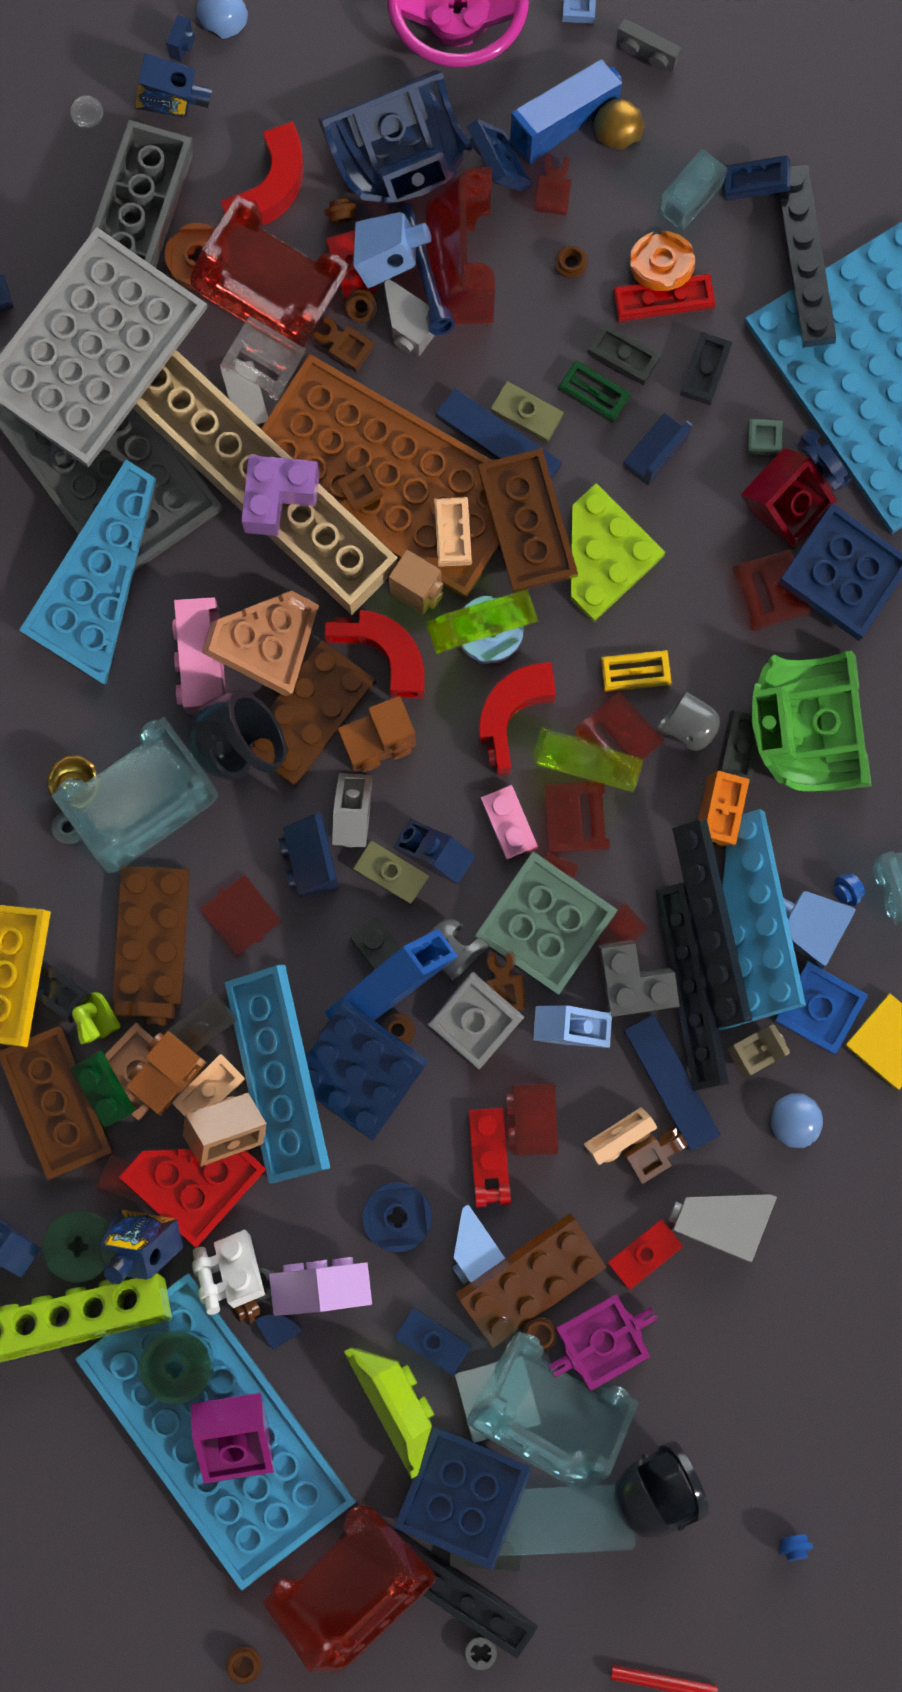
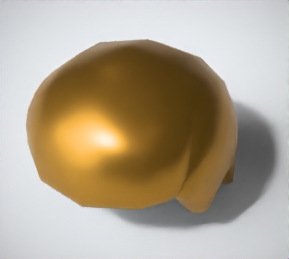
(618, 124)
(69, 768)

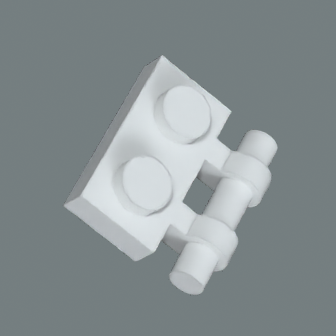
(238, 1269)

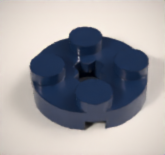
(823, 456)
(382, 1204)

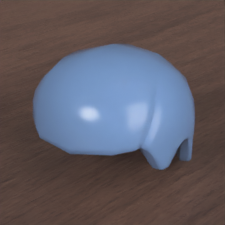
(222, 16)
(796, 1120)

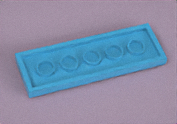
(277, 1073)

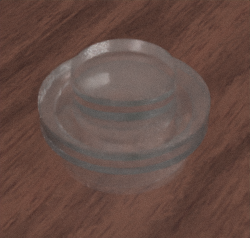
(86, 111)

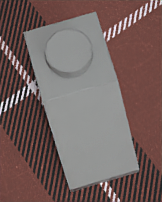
(407, 319)
(352, 810)

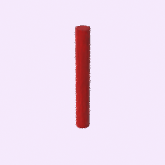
(658, 1681)

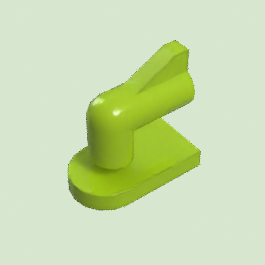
(94, 1019)

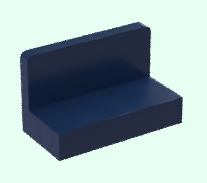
(657, 448)

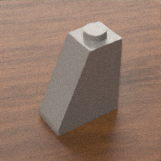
(724, 1222)

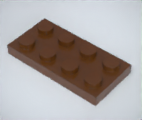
(527, 520)
(321, 702)
(151, 935)
(53, 1103)
(531, 1280)

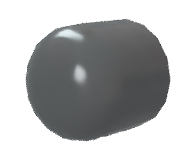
(691, 722)
(466, 954)

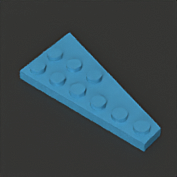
(89, 591)
(760, 921)

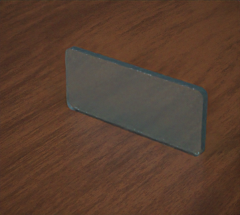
(567, 1522)

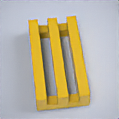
(607, 674)

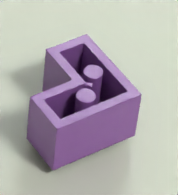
(275, 482)

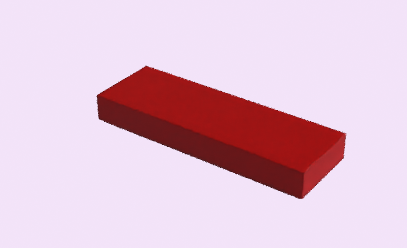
(640, 302)

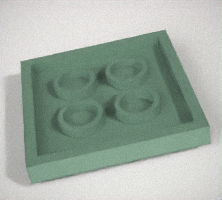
(546, 922)

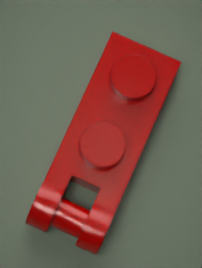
(489, 1155)

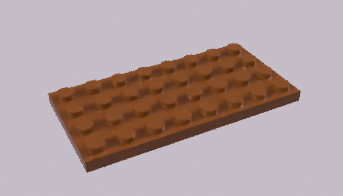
(351, 426)

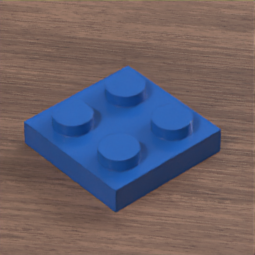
(828, 1009)

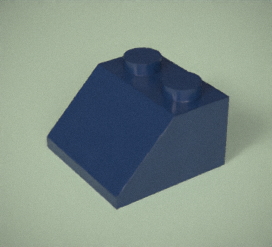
(309, 856)

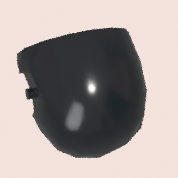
(225, 731)
(655, 1496)

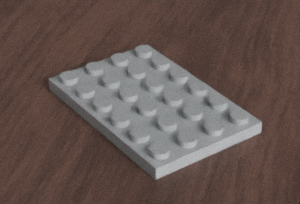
(94, 346)

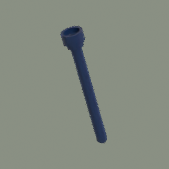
(439, 317)

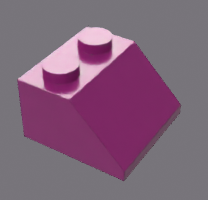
(231, 1438)

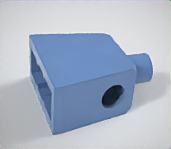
(387, 246)
(817, 926)

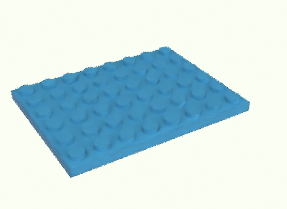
(856, 383)

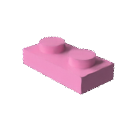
(509, 823)

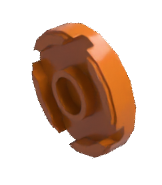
(662, 261)

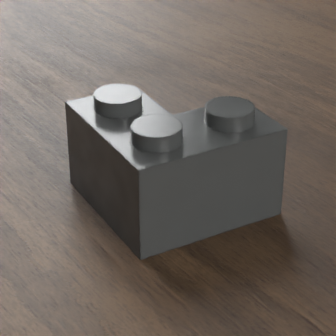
(629, 989)

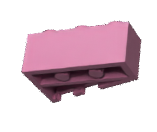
(200, 675)

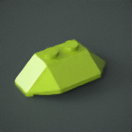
(395, 1403)

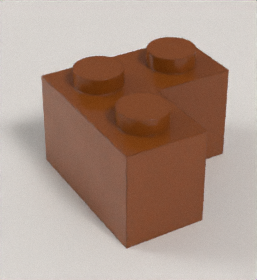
(379, 735)
(166, 1073)

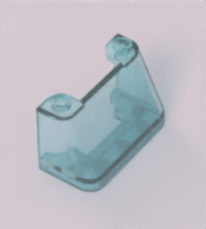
(137, 797)
(552, 1419)

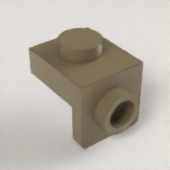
(758, 1050)

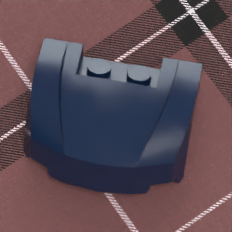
(398, 141)

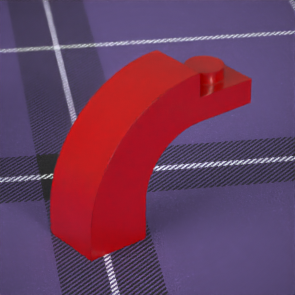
(285, 176)
(390, 640)
(517, 690)

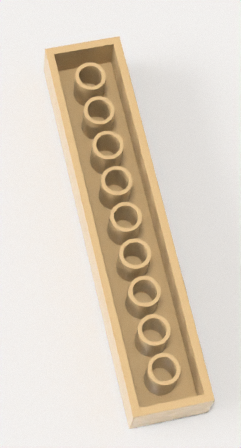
(218, 444)

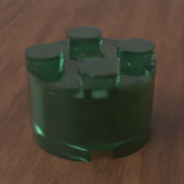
(59, 1243)
(162, 1381)

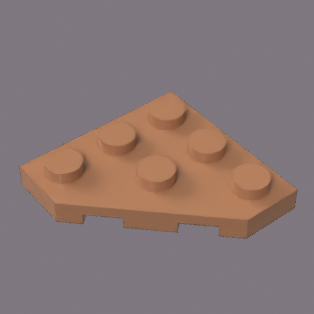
(265, 640)

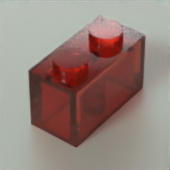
(533, 1120)

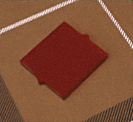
(240, 915)

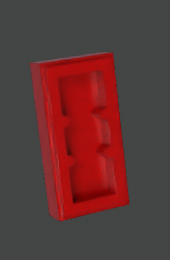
(344, 247)
(645, 1254)

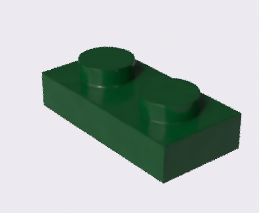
(102, 1089)

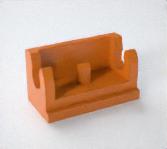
(723, 806)

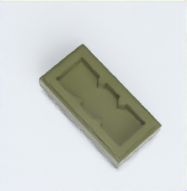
(527, 412)
(391, 872)

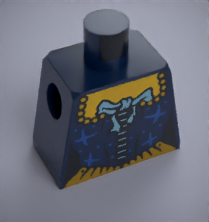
(168, 87)
(138, 1245)

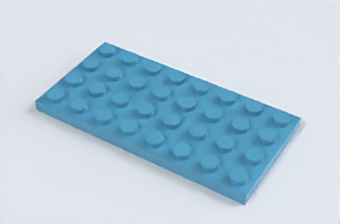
(244, 1519)

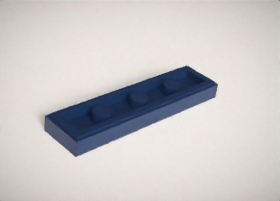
(488, 430)
(672, 1082)

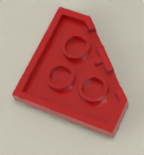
(191, 1193)

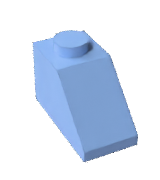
(572, 1026)
(474, 1248)

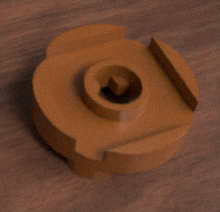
(183, 245)

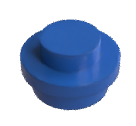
(849, 889)
(795, 1547)

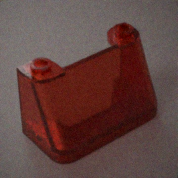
(264, 277)
(462, 286)
(349, 1593)

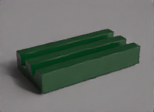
(588, 402)

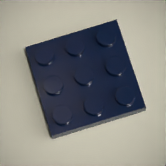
(844, 572)
(361, 1069)
(463, 1498)

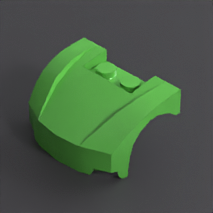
(811, 723)

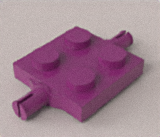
(602, 1342)

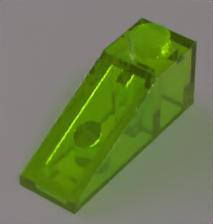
(481, 621)
(586, 760)

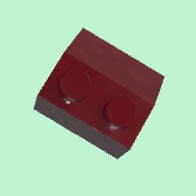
(789, 496)

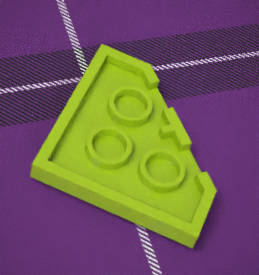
(607, 552)

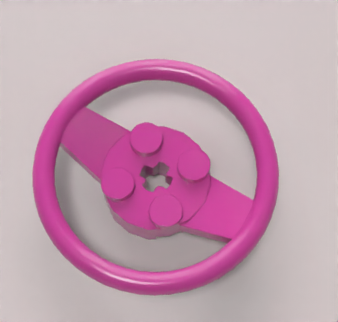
(458, 28)

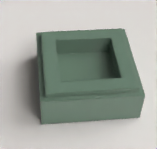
(764, 437)

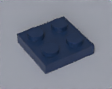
(499, 154)

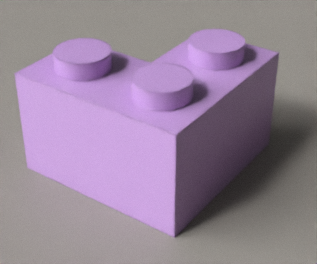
(320, 1287)

